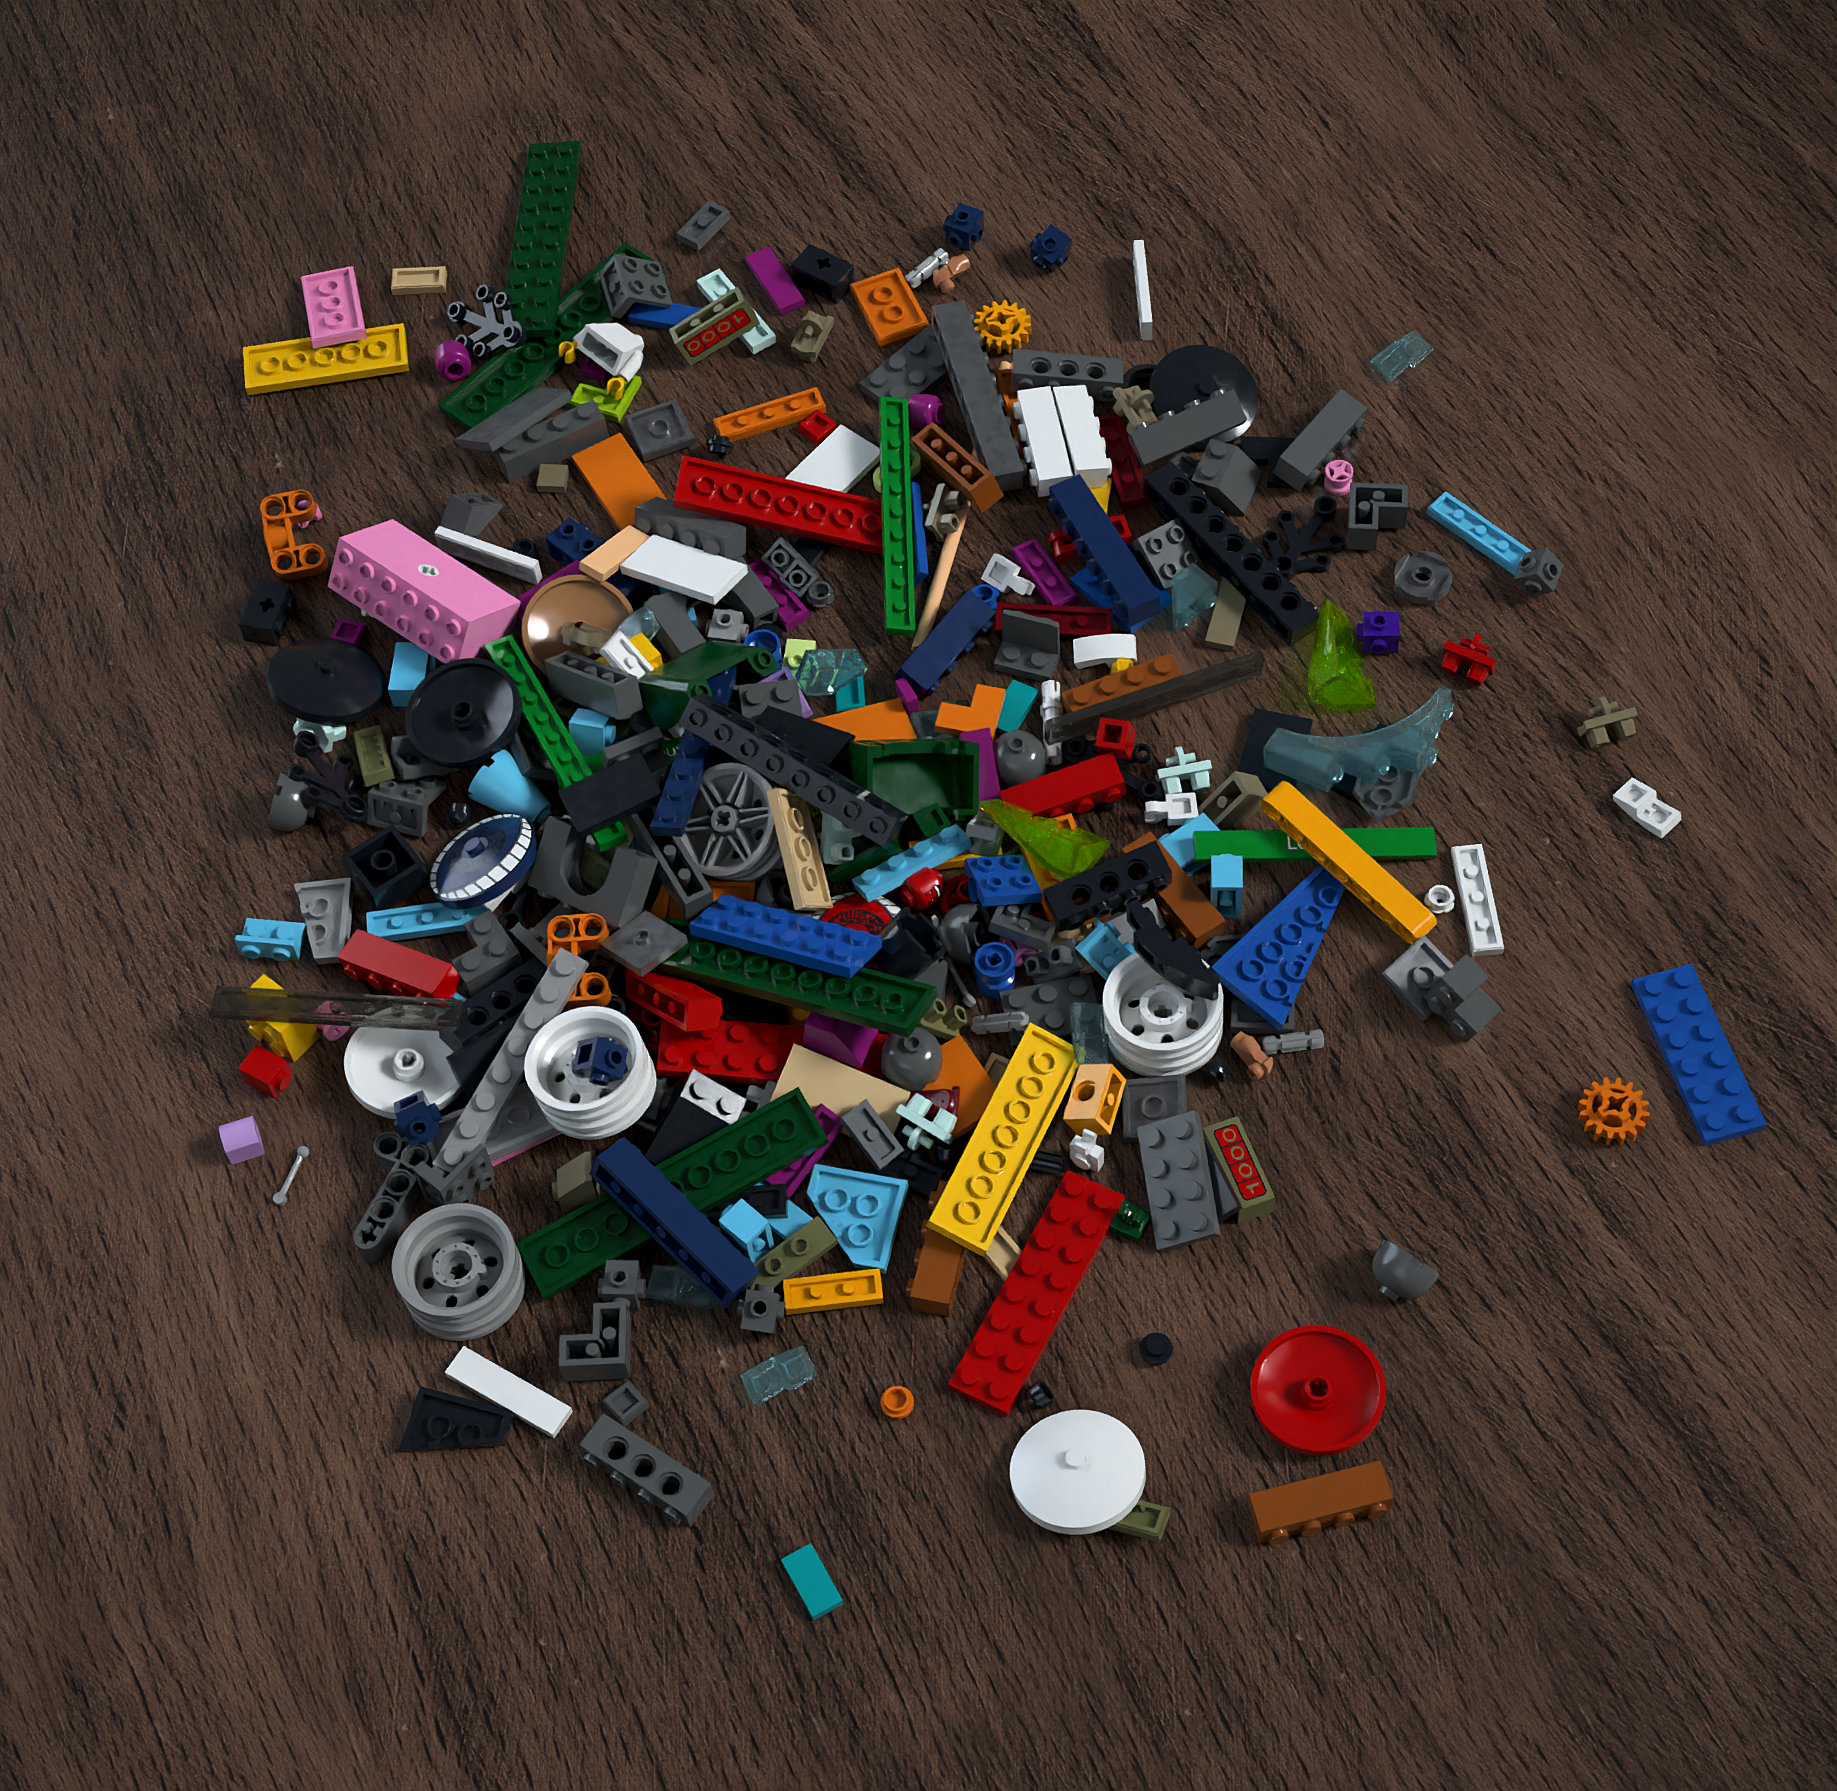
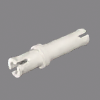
(1050, 709)

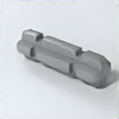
(926, 268)
(1000, 1022)
(1293, 1042)

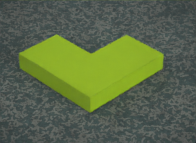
(609, 407)

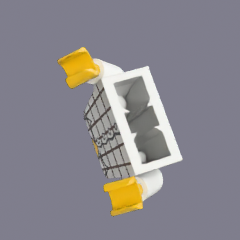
(611, 348)

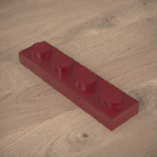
(1125, 469)
(1072, 620)

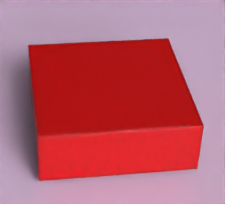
(817, 427)

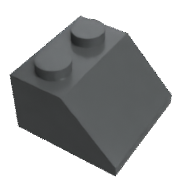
(1227, 477)

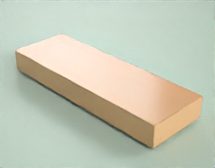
(610, 555)

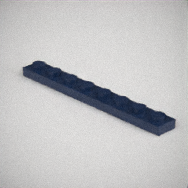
(689, 767)

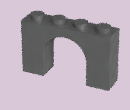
(681, 636)
(558, 876)

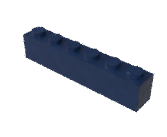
(1103, 550)
(674, 1222)

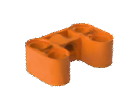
(280, 538)
(574, 943)

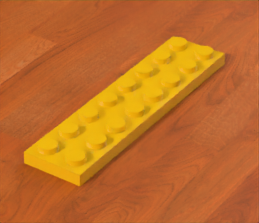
(1005, 1140)

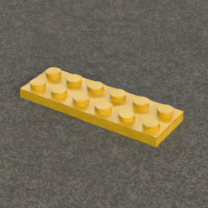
(299, 365)

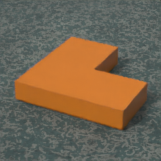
(982, 714)

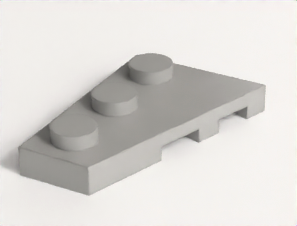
(328, 916)

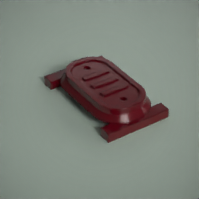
(941, 1099)

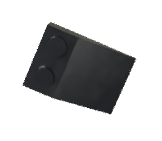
(692, 1114)

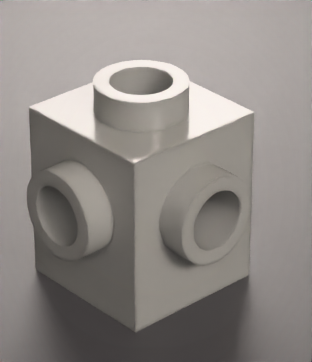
(727, 626)

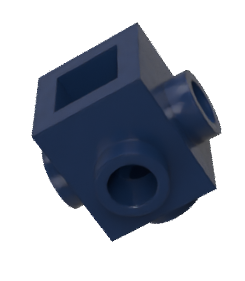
(964, 227)
(1050, 249)
(600, 1060)
(417, 1118)

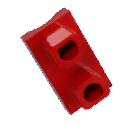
(1480, 664)

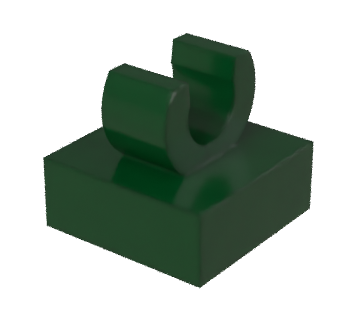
(930, 821)
(1130, 1222)

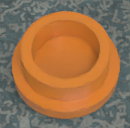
(897, 1402)

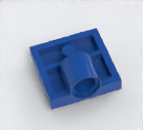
(1001, 881)

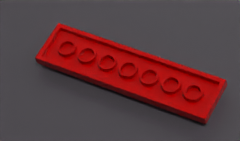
(779, 504)
(741, 1051)
(1036, 1294)

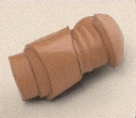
(952, 269)
(1249, 1051)

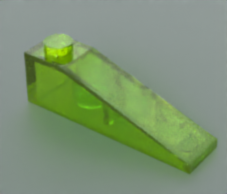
(1335, 666)
(1053, 847)

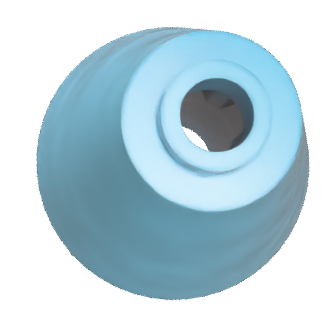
(508, 791)

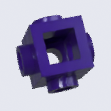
(1379, 632)

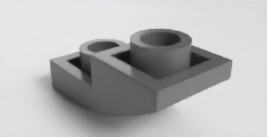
(790, 566)

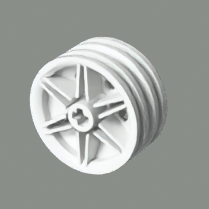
(1161, 1015)
(575, 1103)

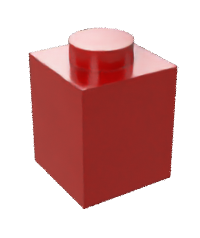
(1116, 737)
(266, 1071)

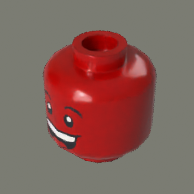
(922, 888)

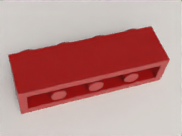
(1070, 789)
(397, 968)
(675, 1000)

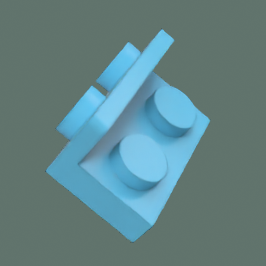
(271, 939)
(1104, 949)

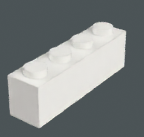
(1082, 435)
(1042, 437)

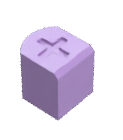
(241, 1140)

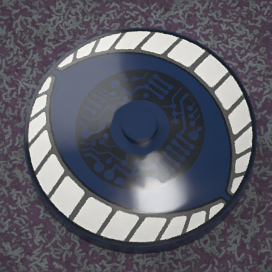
(484, 861)

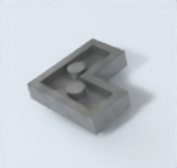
(1016, 924)

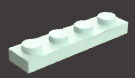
(716, 285)

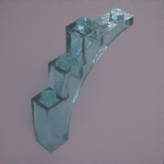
(1367, 755)

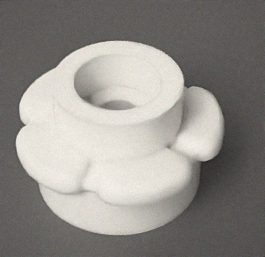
(1442, 893)

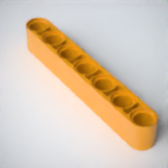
(1348, 863)

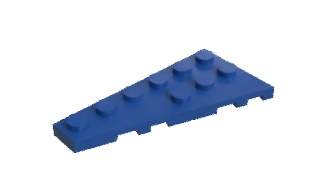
(1275, 955)

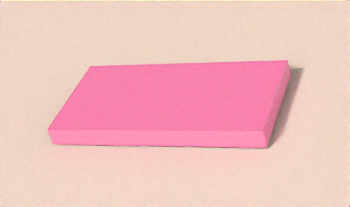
(333, 307)

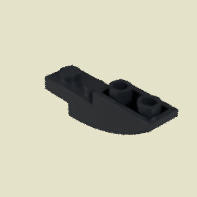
(1170, 959)

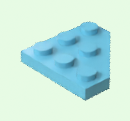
(859, 1212)

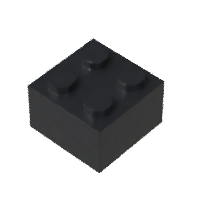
(386, 869)

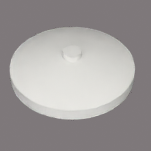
(396, 1063)
(1078, 1472)

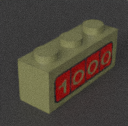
(714, 326)
(1241, 1168)

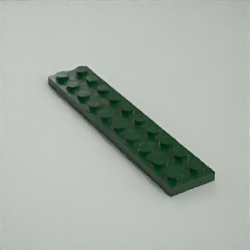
(542, 235)
(521, 369)
(864, 999)
(704, 1172)

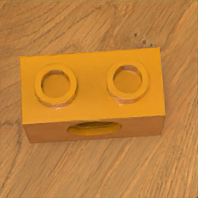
(1094, 1098)

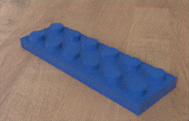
(786, 936)
(1698, 1055)

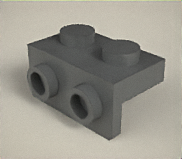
(411, 763)

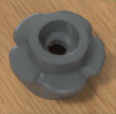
(818, 589)

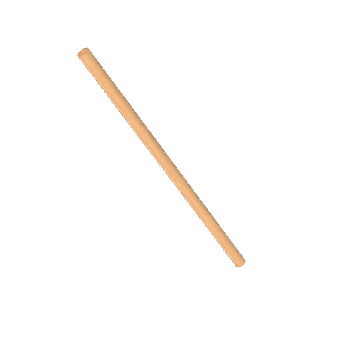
(943, 567)

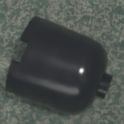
(907, 946)

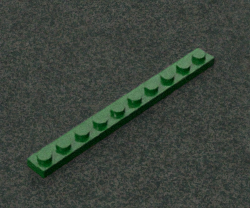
(896, 517)
(549, 729)

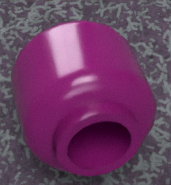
(452, 360)
(924, 410)

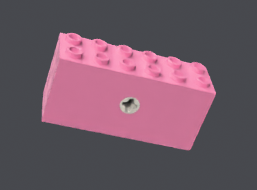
(421, 592)

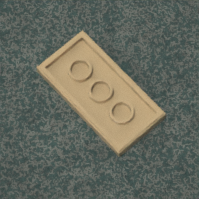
(799, 851)
(838, 1086)

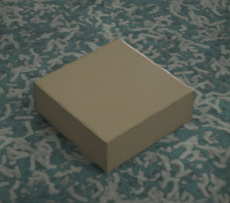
(553, 478)

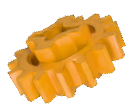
(1003, 326)

